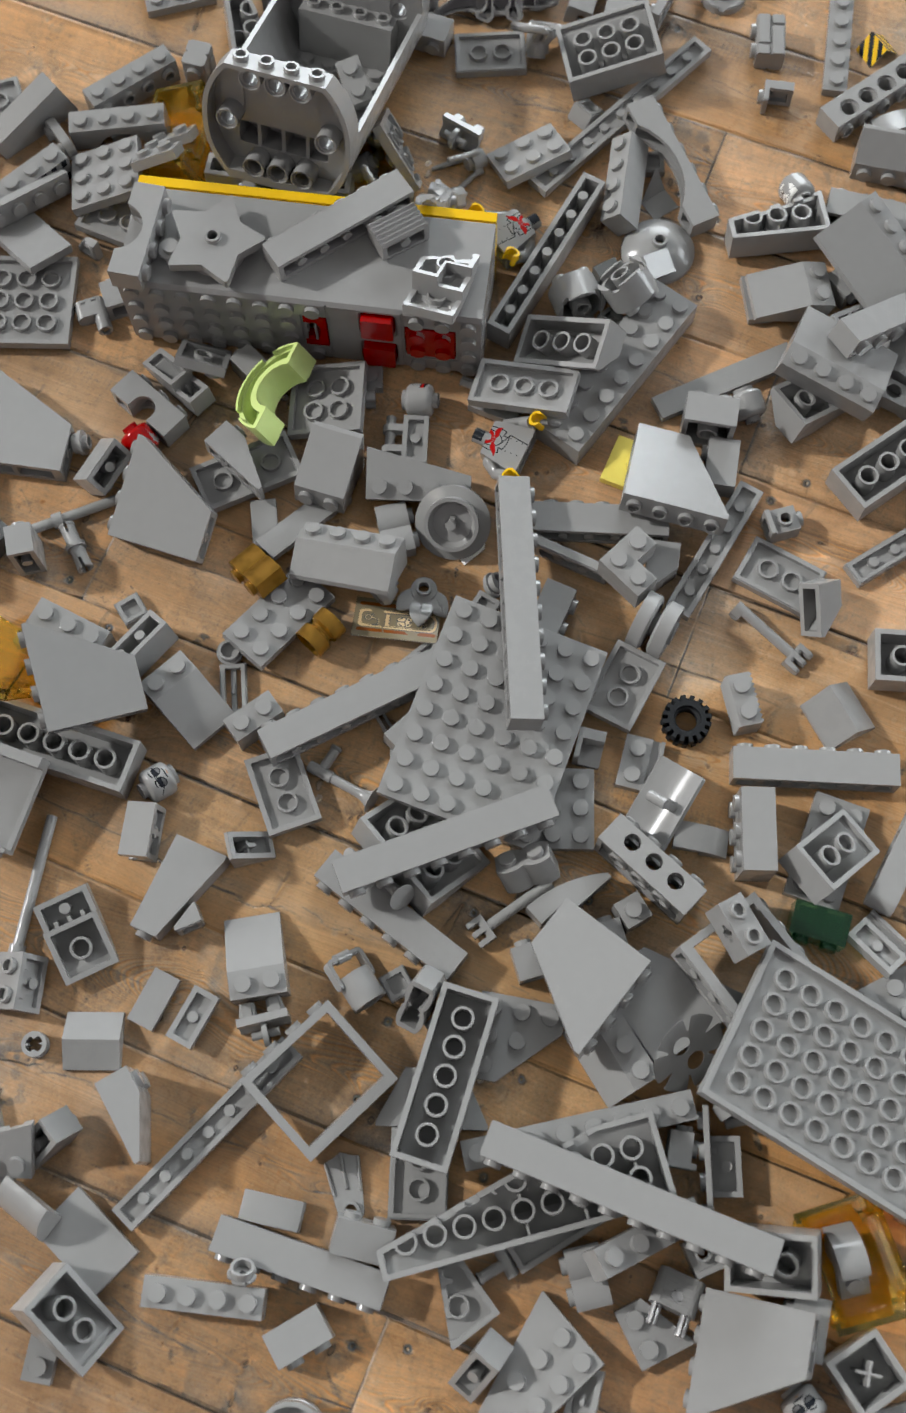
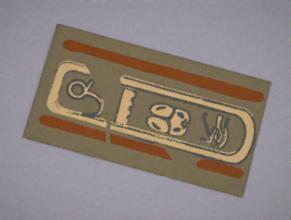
(387, 622)

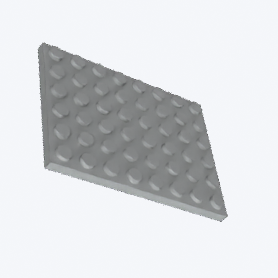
(456, 737)
(818, 1075)

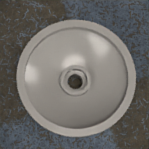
(674, 237)

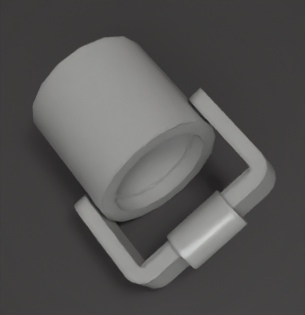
(358, 986)

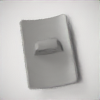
(665, 800)

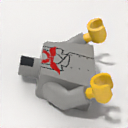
(514, 235)
(508, 444)

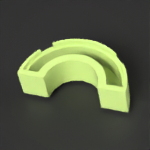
(267, 385)

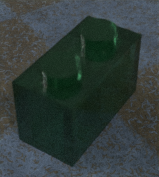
(818, 926)

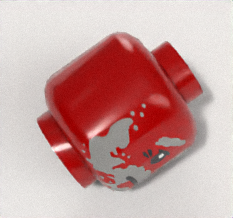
(132, 431)

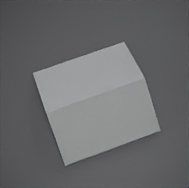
(93, 1041)

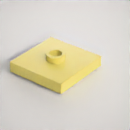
(617, 464)

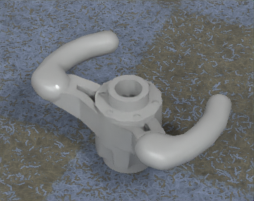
(538, 36)
(367, 163)

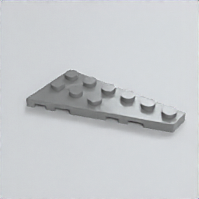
(544, 1367)

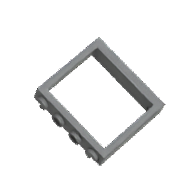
(702, 975)
(274, 1050)

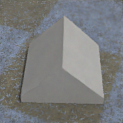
(837, 715)

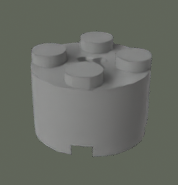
(628, 286)
(576, 294)

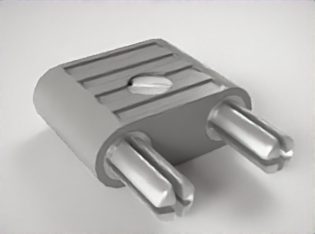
(676, 1294)

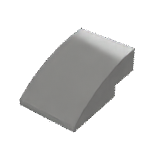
(76, 934)

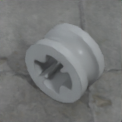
(34, 1053)

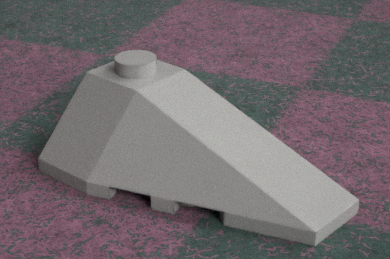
(799, 411)

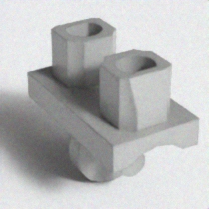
(461, 133)
(264, 1024)

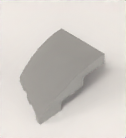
(440, 287)

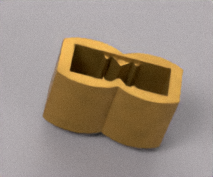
(257, 571)

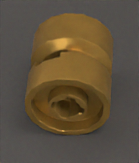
(317, 635)

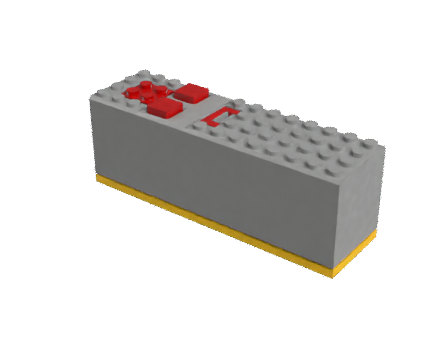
(333, 308)

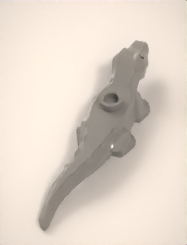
(488, 9)
(443, 196)

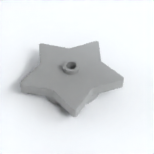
(213, 241)

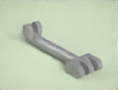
(792, 655)
(488, 926)

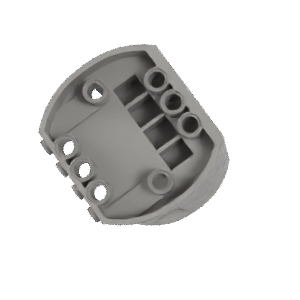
(278, 101)

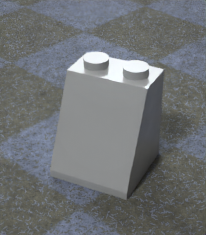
(330, 467)

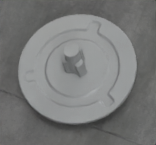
(452, 522)

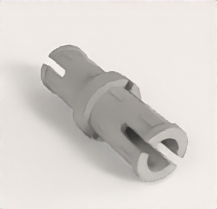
(76, 547)

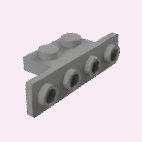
(722, 1163)

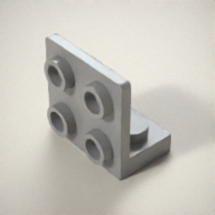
(22, 981)

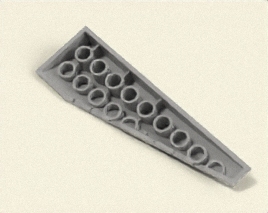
(521, 1211)

